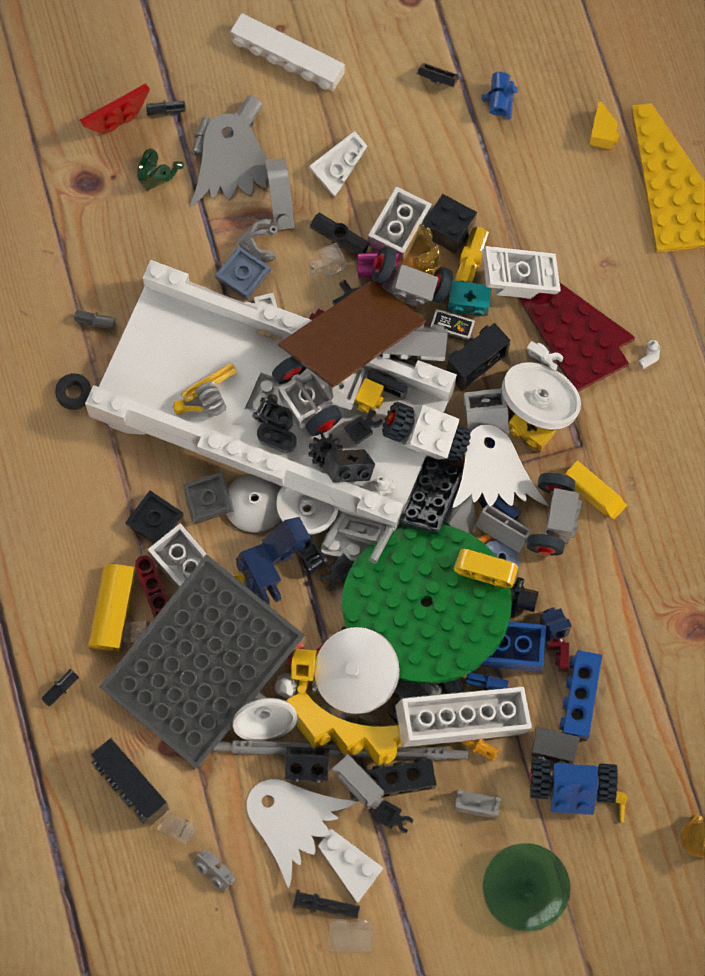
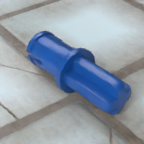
(486, 681)

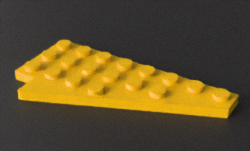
(671, 184)

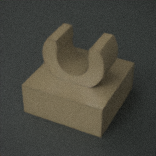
(365, 719)

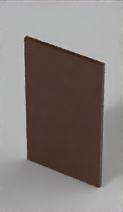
(351, 333)

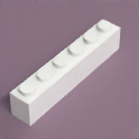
(287, 52)

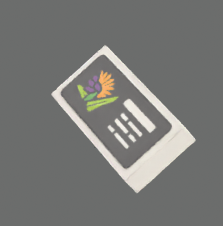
(457, 326)

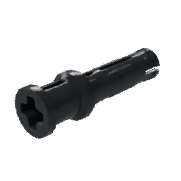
(352, 910)

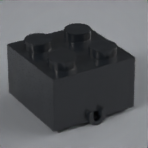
(450, 223)

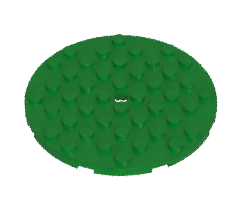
(436, 640)

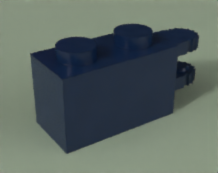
(286, 539)
(259, 573)

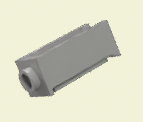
(358, 782)

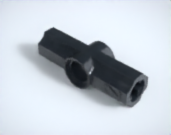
(329, 228)

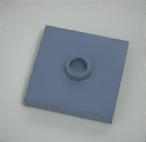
(243, 272)

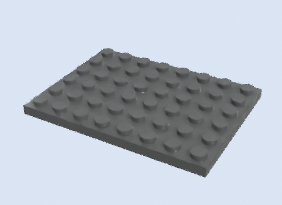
(202, 661)

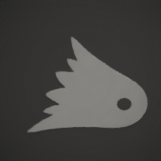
(230, 160)

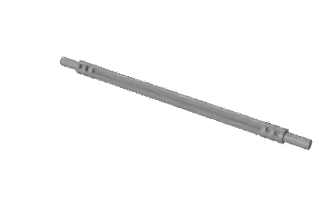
(279, 748)

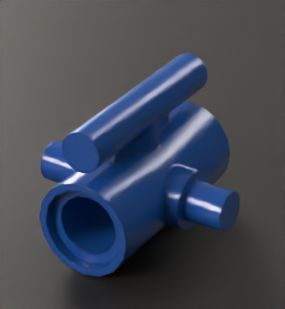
(500, 95)

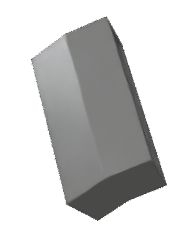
(503, 528)

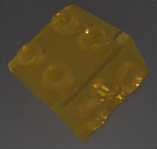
(429, 260)

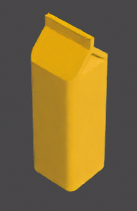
(596, 491)

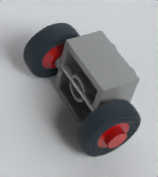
(408, 283)
(561, 515)

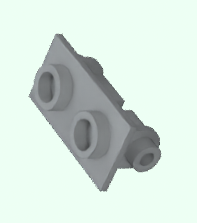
(206, 864)

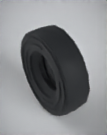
(64, 383)

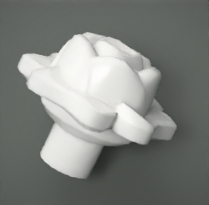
(382, 485)

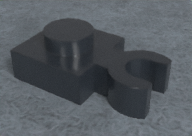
(361, 429)
(339, 570)
(389, 814)

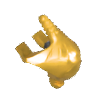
(693, 836)

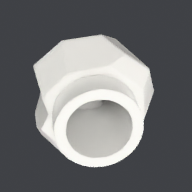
(286, 686)

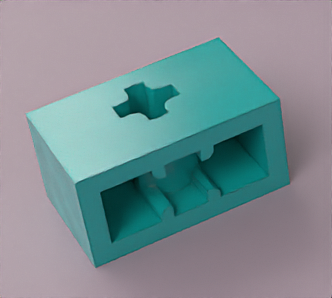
(479, 297)

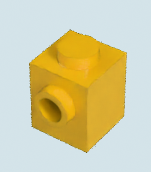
(369, 396)

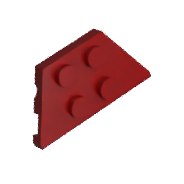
(116, 112)

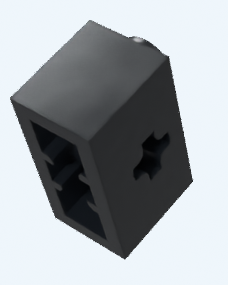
(349, 465)

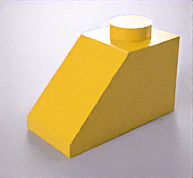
(604, 129)

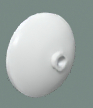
(291, 505)
(251, 515)
(264, 719)

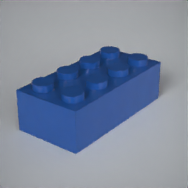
(520, 648)

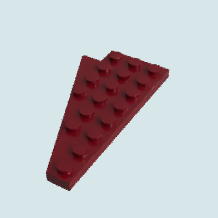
(580, 334)

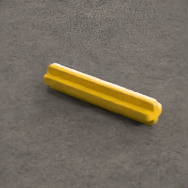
(217, 377)

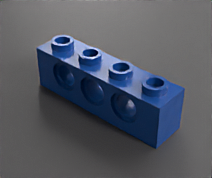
(591, 664)

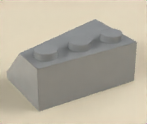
(424, 343)

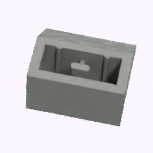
(486, 408)

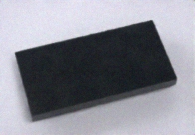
(431, 496)

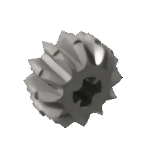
(211, 399)

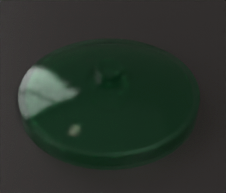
(526, 887)

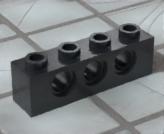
(425, 781)

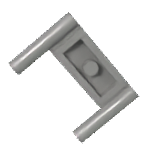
(360, 530)

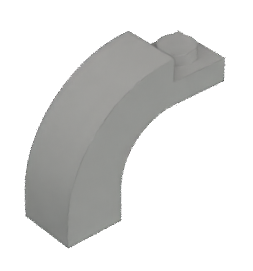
(280, 193)

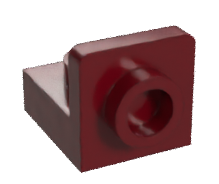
(562, 656)

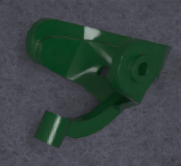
(159, 174)

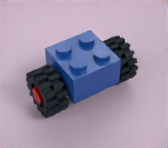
(573, 786)

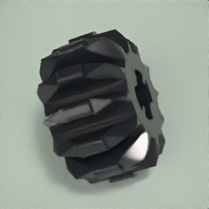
(319, 444)

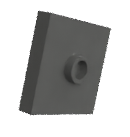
(208, 498)

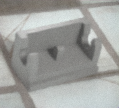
(477, 804)

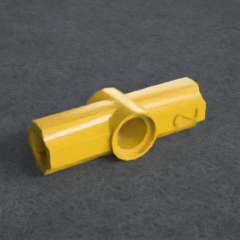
(472, 255)

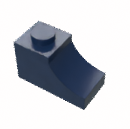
(556, 624)

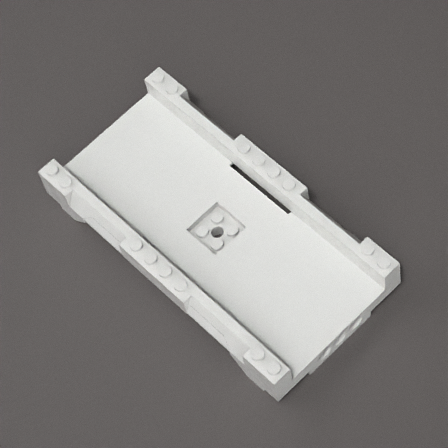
(189, 333)

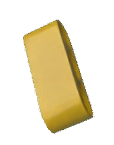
(486, 568)

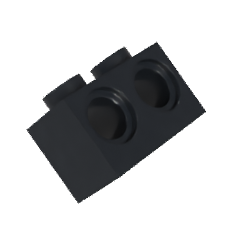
(307, 758)

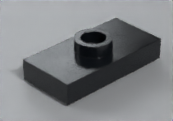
(438, 75)
(390, 384)

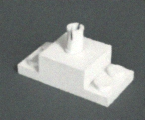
(520, 272)

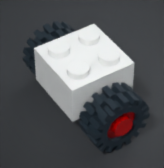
(427, 431)

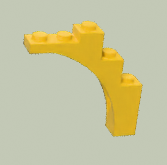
(349, 737)

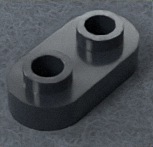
(277, 437)

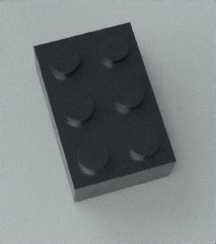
(478, 355)

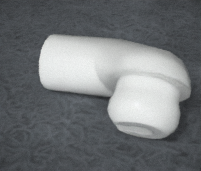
(653, 354)

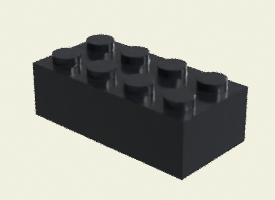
(128, 779)

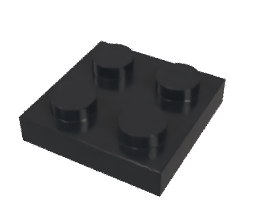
(154, 517)

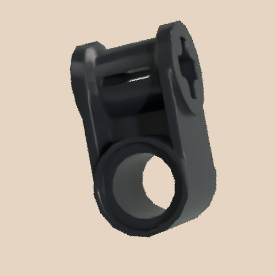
(270, 413)
(312, 557)

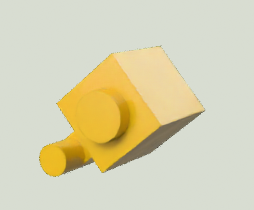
(303, 667)

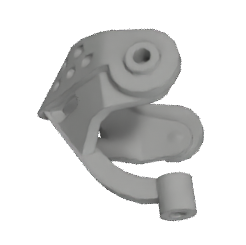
(247, 239)

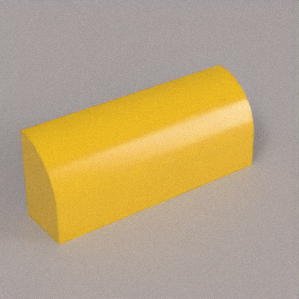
(112, 607)

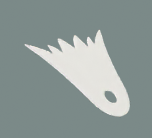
(494, 470)
(291, 820)

